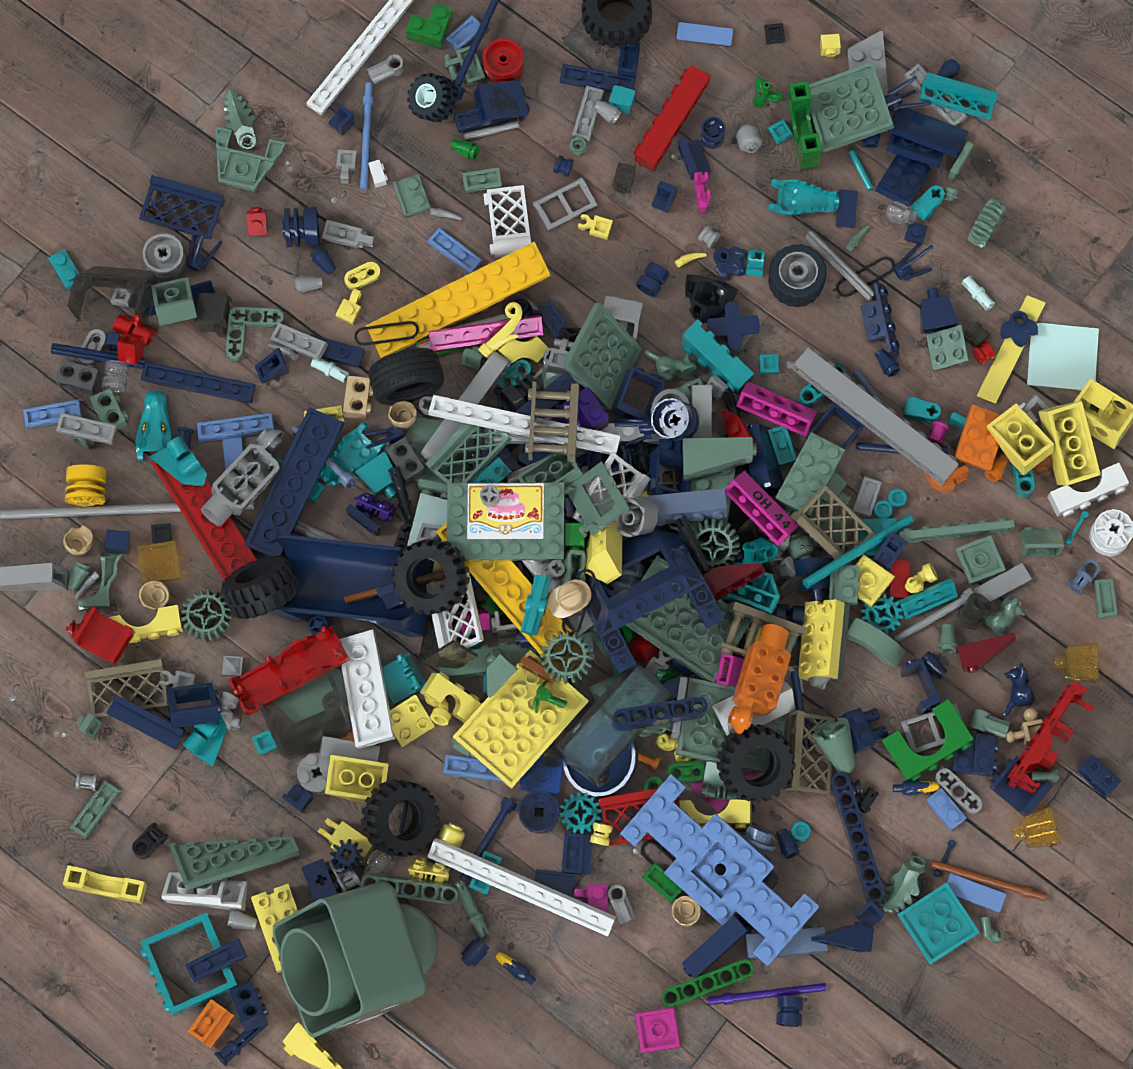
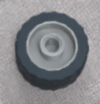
(797, 275)

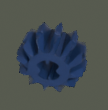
(340, 853)

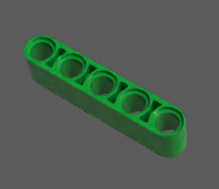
(714, 976)

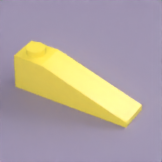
(308, 1049)

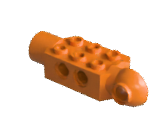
(760, 677)

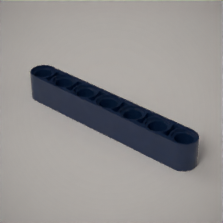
(857, 828)

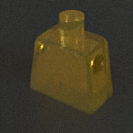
(1079, 663)
(1038, 830)

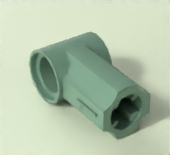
(984, 723)

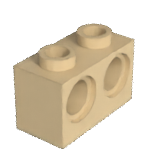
(353, 397)

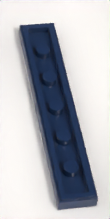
(198, 382)

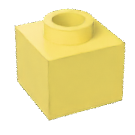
(830, 45)

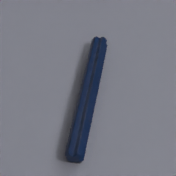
(89, 354)

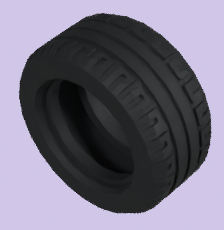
(406, 376)

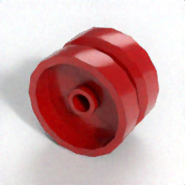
(503, 60)

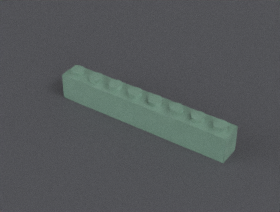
(478, 666)

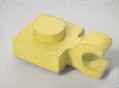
(349, 309)

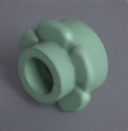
(578, 141)
(950, 194)

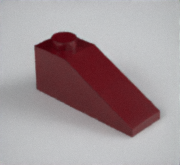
(728, 579)
(980, 653)

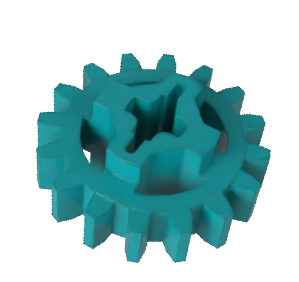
(887, 618)
(572, 813)

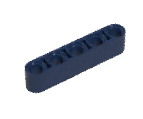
(668, 709)

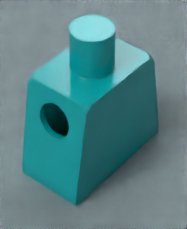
(376, 476)

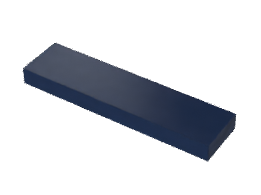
(594, 78)

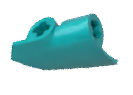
(181, 463)
(206, 740)

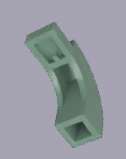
(875, 641)

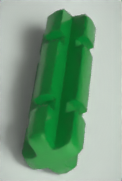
(666, 674)

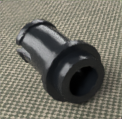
(867, 800)

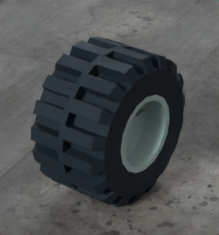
(432, 97)

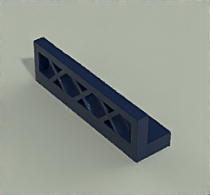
(145, 722)

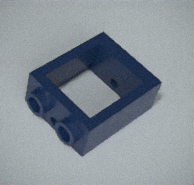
(628, 411)
(845, 417)
(667, 458)
(193, 715)

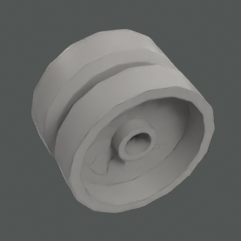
(164, 256)

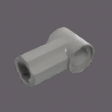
(384, 70)
(621, 906)

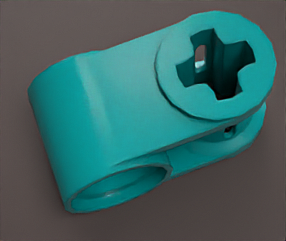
(927, 204)
(919, 410)
(759, 551)

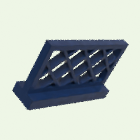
(190, 194)

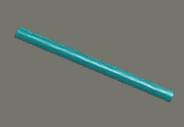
(857, 551)

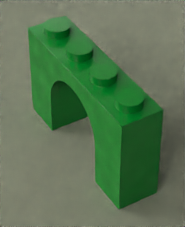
(807, 143)
(956, 737)

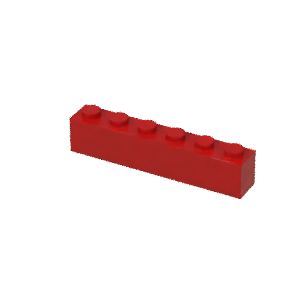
(672, 117)

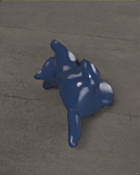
(1021, 692)

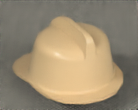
(569, 598)

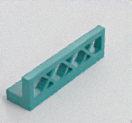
(974, 95)

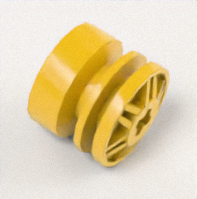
(85, 485)

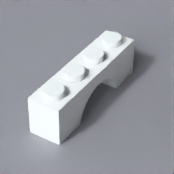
(1066, 499)

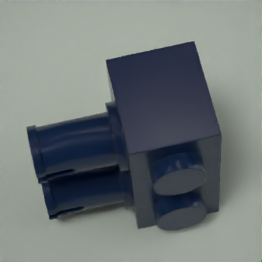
(862, 735)

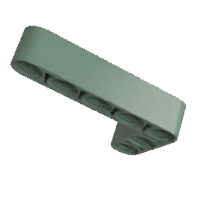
(418, 892)

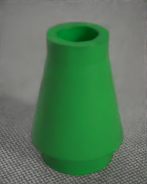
(466, 149)

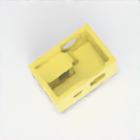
(1104, 417)

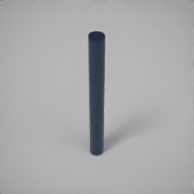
(799, 701)

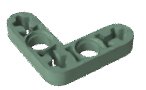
(241, 324)

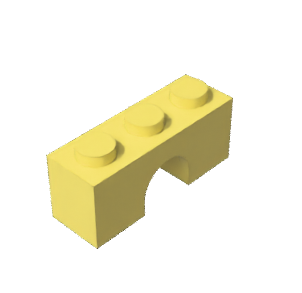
(439, 687)

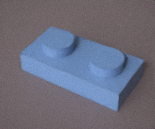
(946, 809)

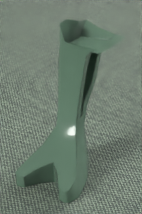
(109, 571)

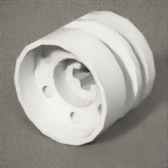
(1108, 542)

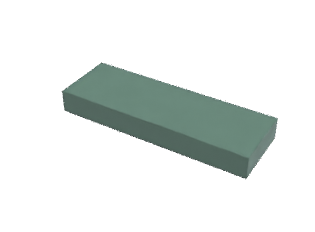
(95, 809)

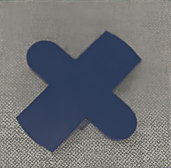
(733, 326)

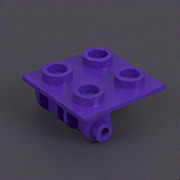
(368, 500)

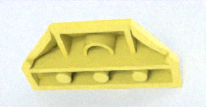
(605, 554)

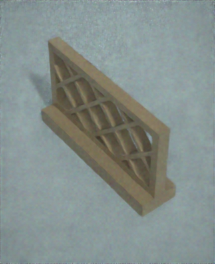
(819, 535)
(121, 672)
(795, 738)

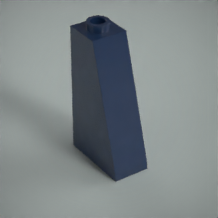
(764, 466)
(716, 946)

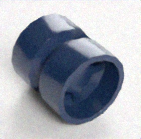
(712, 132)
(653, 278)
(795, 613)
(789, 1011)

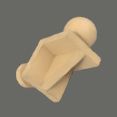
(1028, 728)

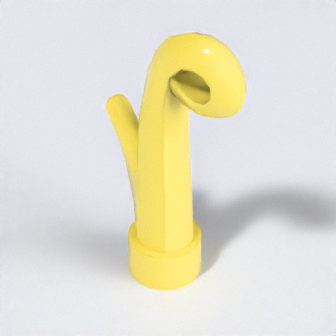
(503, 335)

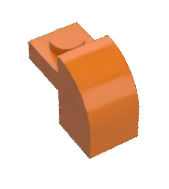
(958, 477)

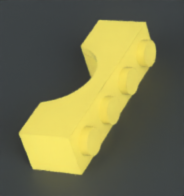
(166, 622)
(736, 814)
(103, 885)

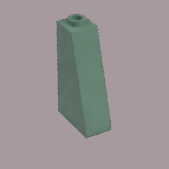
(714, 455)

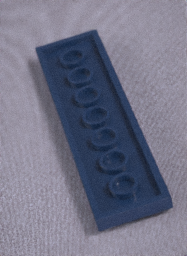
(294, 482)

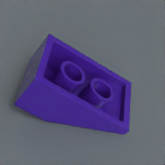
(589, 414)

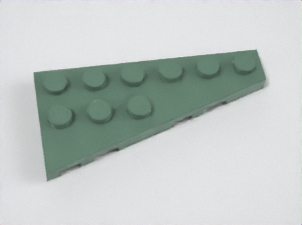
(226, 858)

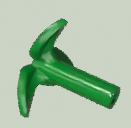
(763, 88)
(544, 694)

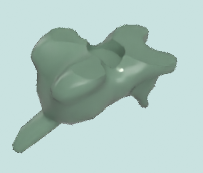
(670, 367)
(1001, 620)

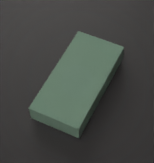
(961, 161)
(1105, 598)

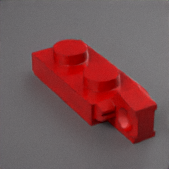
(735, 425)

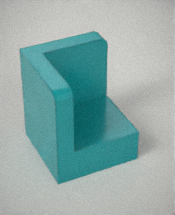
(622, 98)

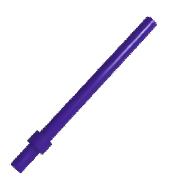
(728, 998)

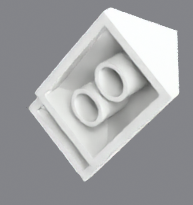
(784, 706)
(217, 895)

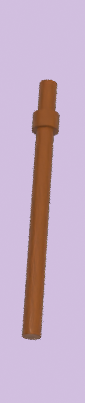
(437, 575)
(1025, 891)

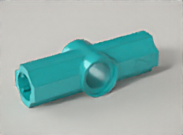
(536, 605)

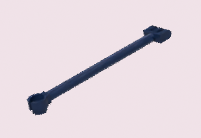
(473, 48)

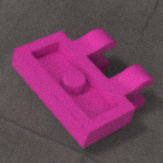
(702, 197)
(596, 895)

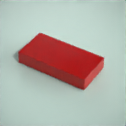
(901, 572)

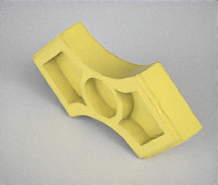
(531, 349)

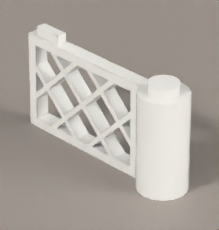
(507, 243)

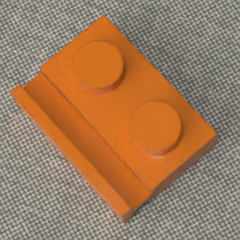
(211, 1023)

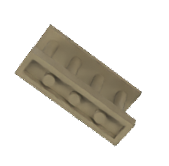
(569, 431)
(757, 618)

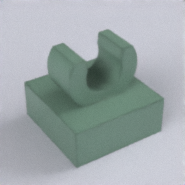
(472, 358)
(89, 725)

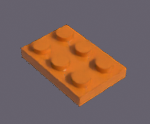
(976, 442)

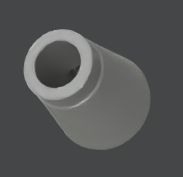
(607, 111)
(307, 283)
(240, 920)

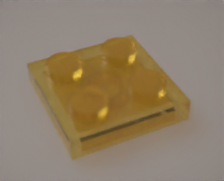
(159, 562)

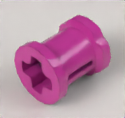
(938, 432)

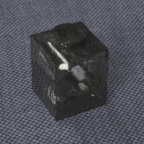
(624, 177)

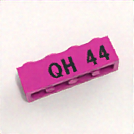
(761, 508)

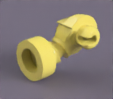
(915, 583)
(440, 714)
(667, 743)

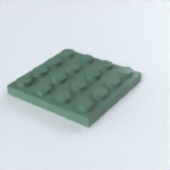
(849, 107)
(602, 355)

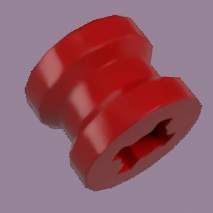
(983, 353)

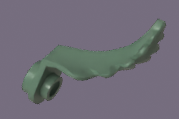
(239, 119)
(904, 885)

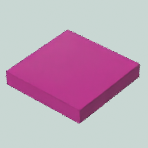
(657, 1030)

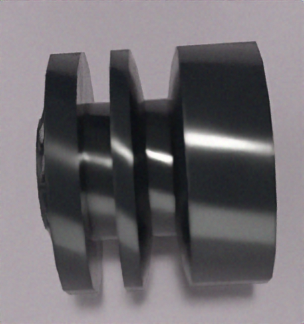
(517, 397)

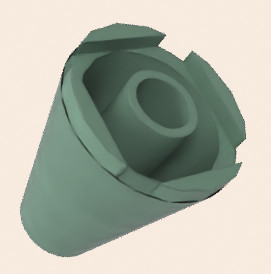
(836, 744)

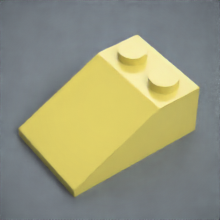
(1020, 439)
(354, 778)

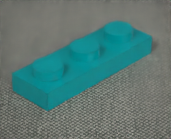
(928, 598)

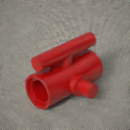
(127, 324)

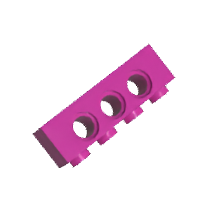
(776, 408)

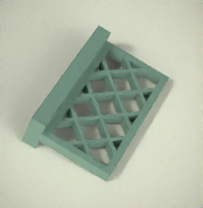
(458, 444)

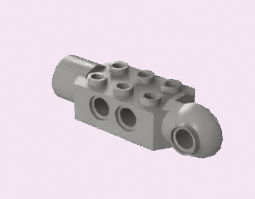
(244, 479)

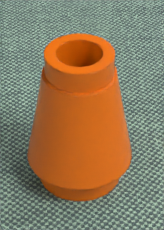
(998, 468)

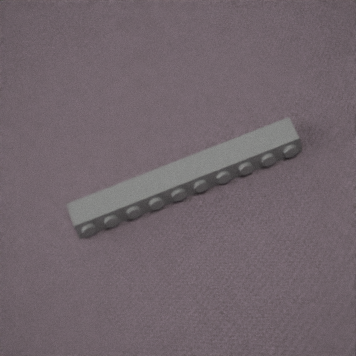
(875, 416)

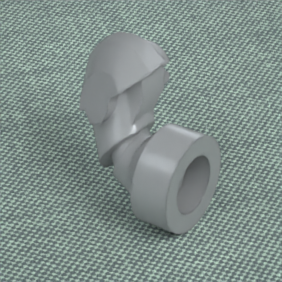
(227, 702)

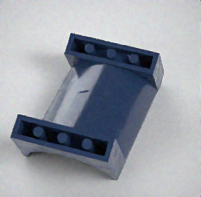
(341, 568)

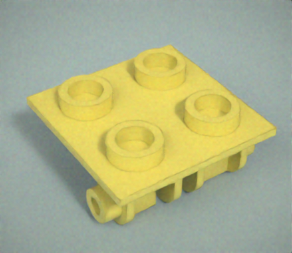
(410, 720)
(421, 866)

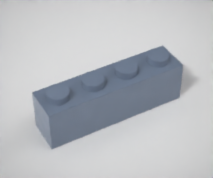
(694, 505)
(799, 944)

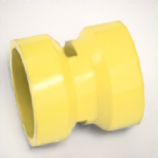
(598, 838)

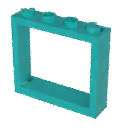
(161, 986)

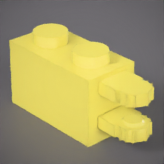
(345, 832)

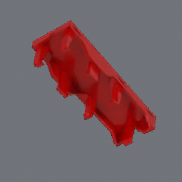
(290, 670)
(1039, 753)

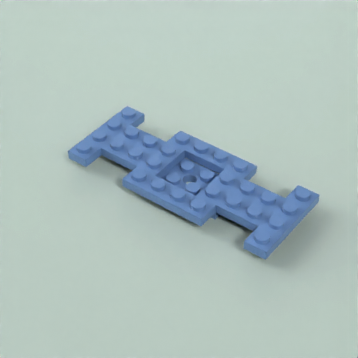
(701, 850)

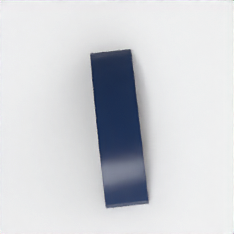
(889, 552)

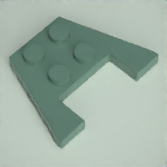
(242, 168)

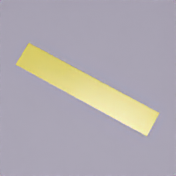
(1008, 355)

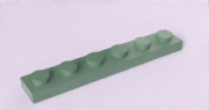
(963, 530)

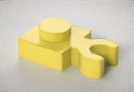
(598, 227)

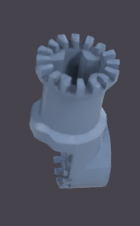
(1083, 575)

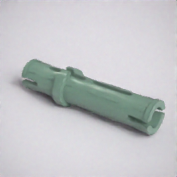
(475, 916)

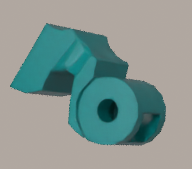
(755, 262)

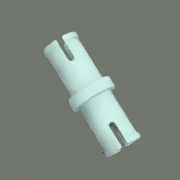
(978, 293)
(330, 369)

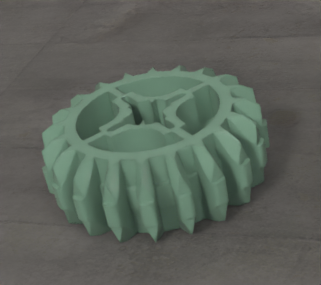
(986, 222)
(721, 544)
(198, 614)
(576, 657)

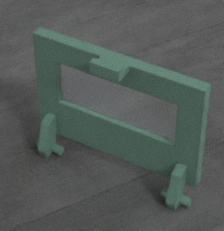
(596, 499)

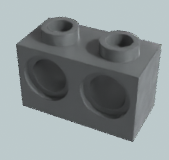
(76, 381)
(404, 461)

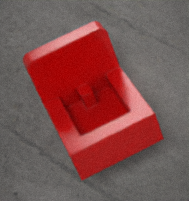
(256, 221)

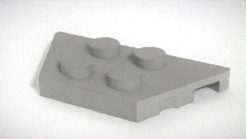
(870, 51)

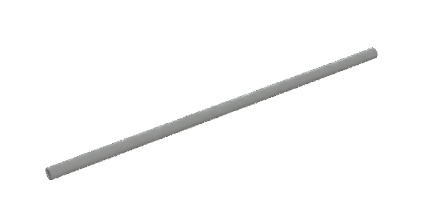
(93, 511)

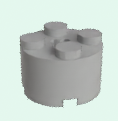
(640, 517)
(307, 767)

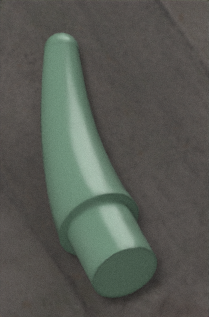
(856, 238)

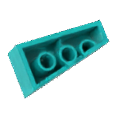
(715, 357)

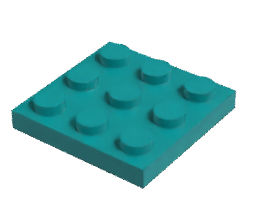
(938, 923)

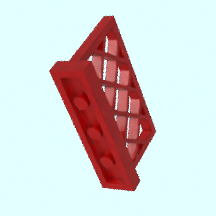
(625, 801)

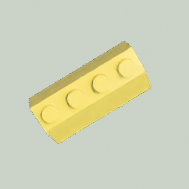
(1073, 448)

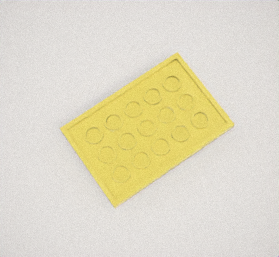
(508, 732)

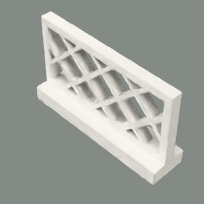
(635, 486)
(443, 620)

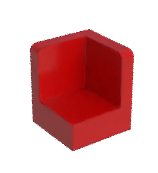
(130, 348)
(642, 649)

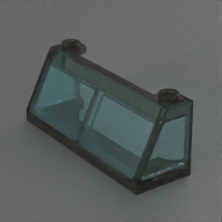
(593, 742)

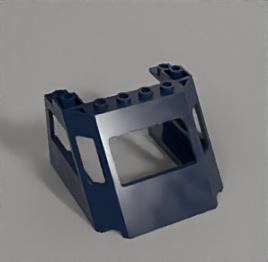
(644, 597)

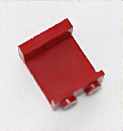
(103, 636)

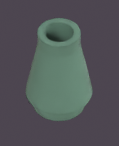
(77, 575)
(948, 641)

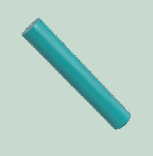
(860, 169)

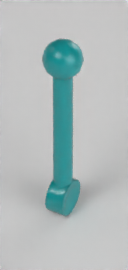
(1084, 515)

